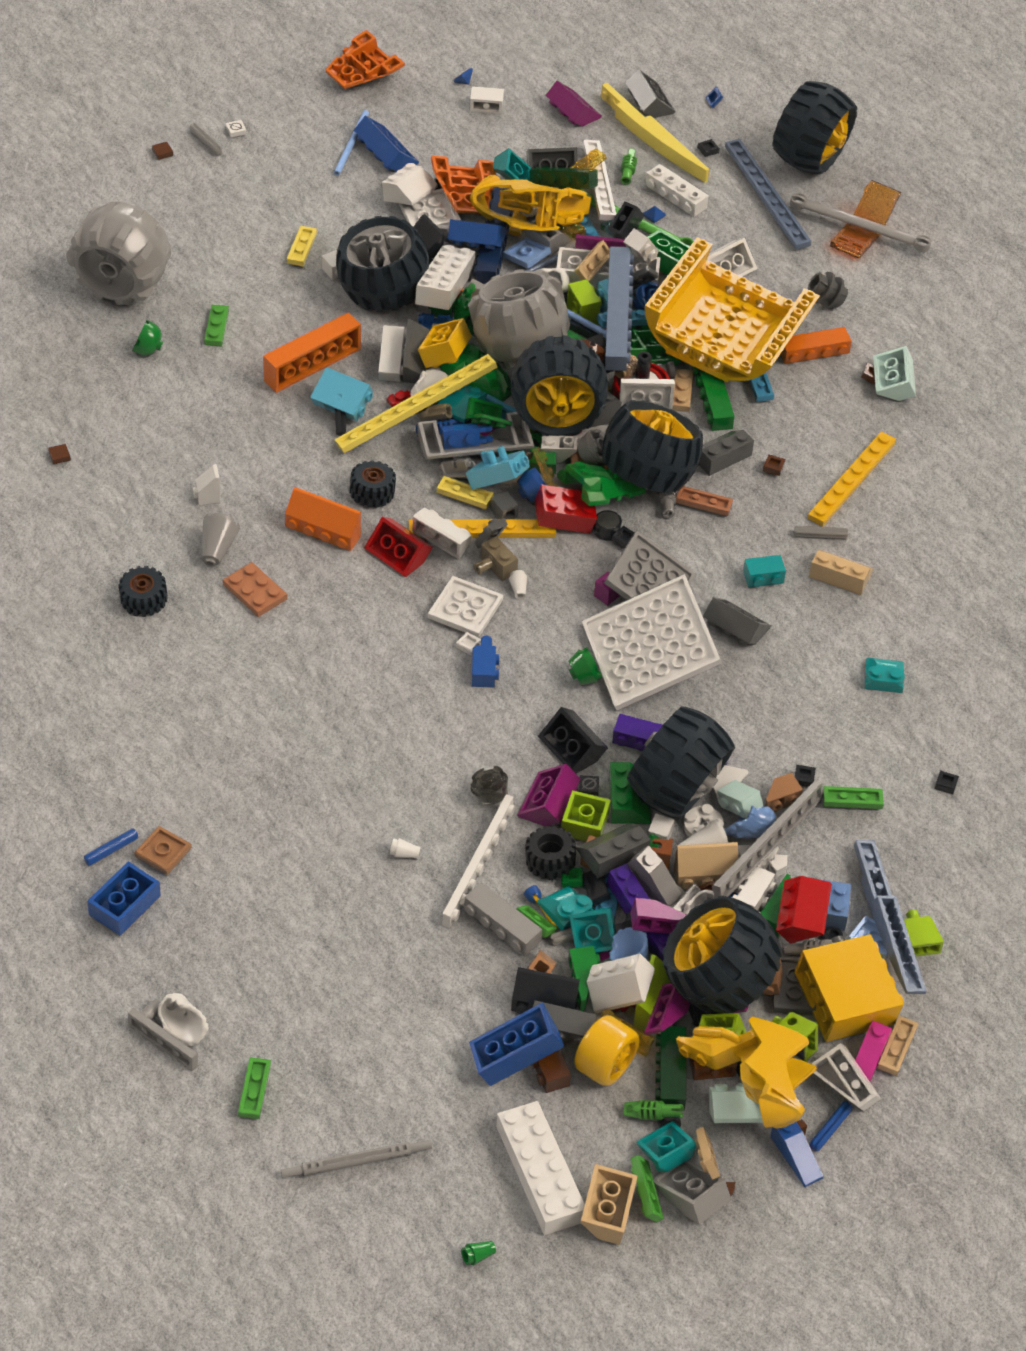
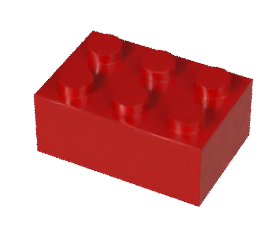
(564, 509)

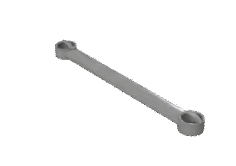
(860, 222)

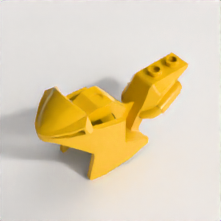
(553, 207)
(766, 1066)

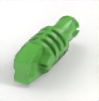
(628, 166)
(652, 1110)

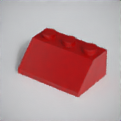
(398, 546)
(803, 908)

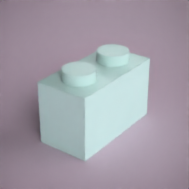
(739, 798)

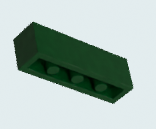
(564, 177)
(672, 1067)

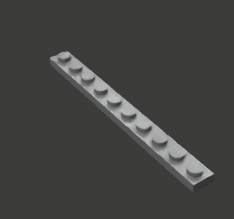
(768, 840)

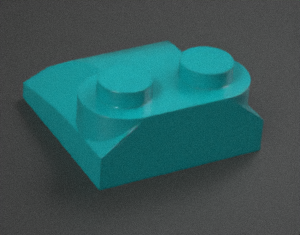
(884, 675)
(562, 904)
(593, 929)
(667, 1147)

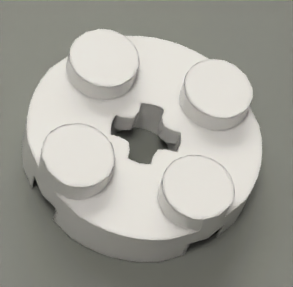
(700, 814)

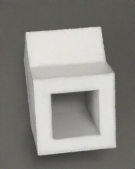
(778, 865)

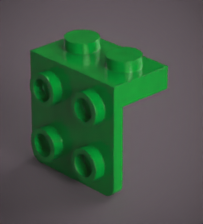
(461, 307)
(486, 412)

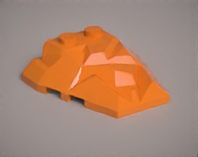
(362, 62)
(460, 182)

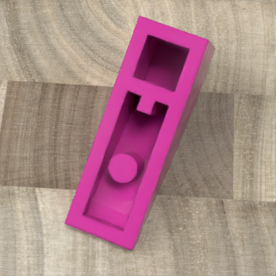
(873, 1048)

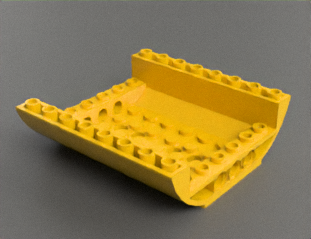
(695, 309)

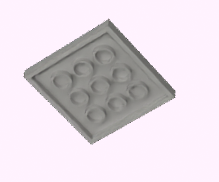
(644, 567)

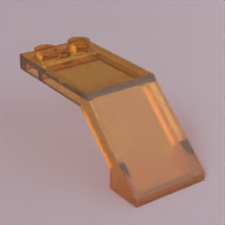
(874, 205)

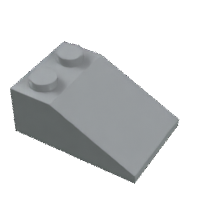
(693, 1191)

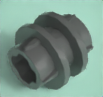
(829, 288)

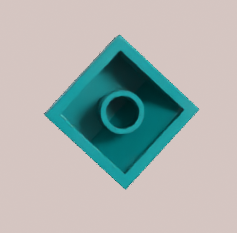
(511, 166)
(459, 401)

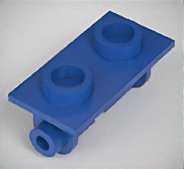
(428, 319)

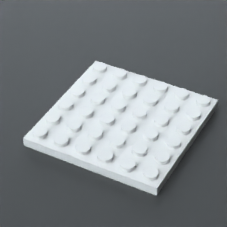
(651, 642)

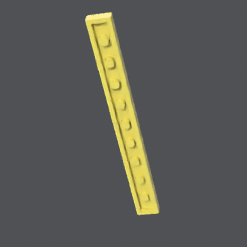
(416, 403)

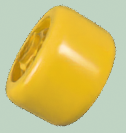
(606, 1050)

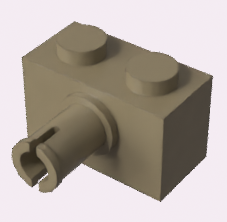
(497, 558)

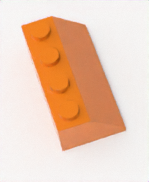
(323, 519)

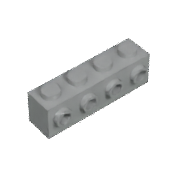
(503, 919)

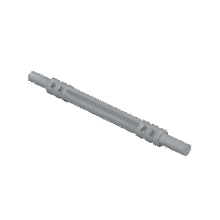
(355, 1159)

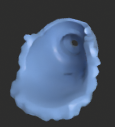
(754, 825)
(629, 943)

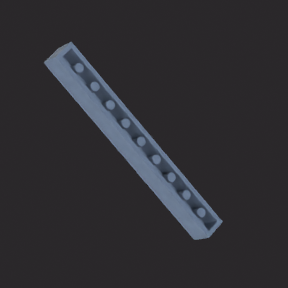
(619, 309)

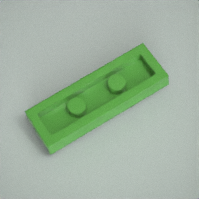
(216, 325)
(853, 797)
(254, 1088)
(646, 1189)

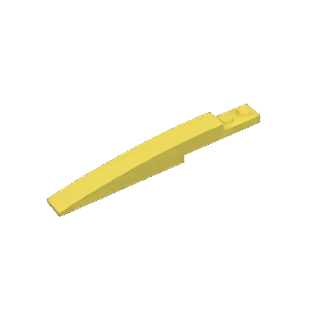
(653, 134)

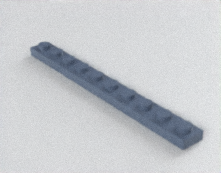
(768, 194)

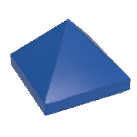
(465, 77)
(714, 97)
(654, 214)

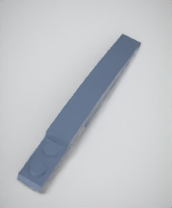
(888, 918)

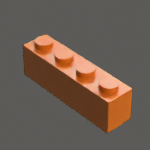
(817, 345)

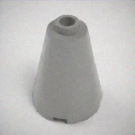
(217, 537)

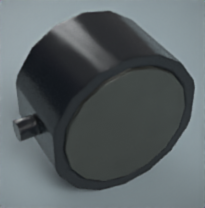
(607, 524)

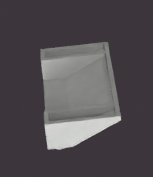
(512, 438)

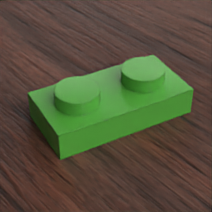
(546, 926)

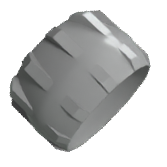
(119, 252)
(516, 312)

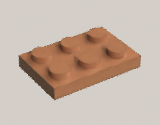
(255, 589)

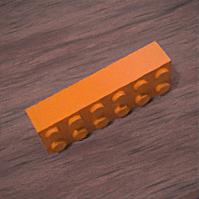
(312, 352)

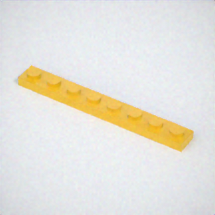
(851, 479)
(515, 529)

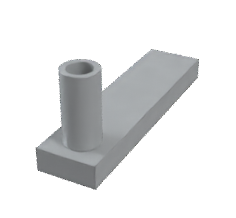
(160, 1037)

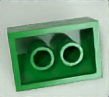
(669, 250)
(625, 803)

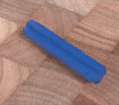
(111, 846)
(831, 1126)

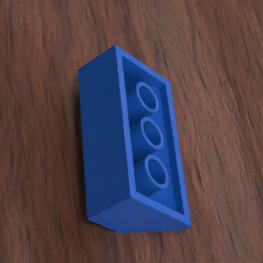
(383, 144)
(515, 1044)

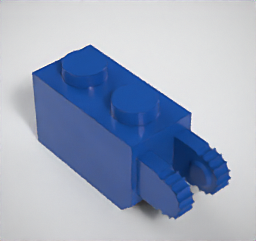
(464, 435)
(484, 664)

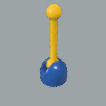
(534, 894)

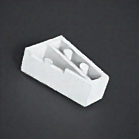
(392, 353)
(757, 888)
(845, 1076)

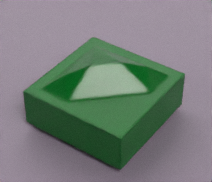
(574, 878)

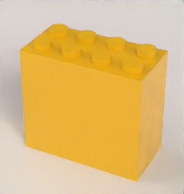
(848, 987)

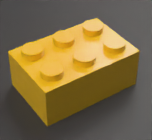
(444, 343)

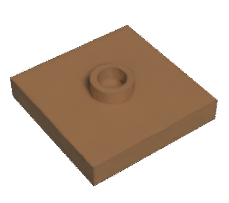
(163, 850)

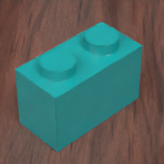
(764, 571)

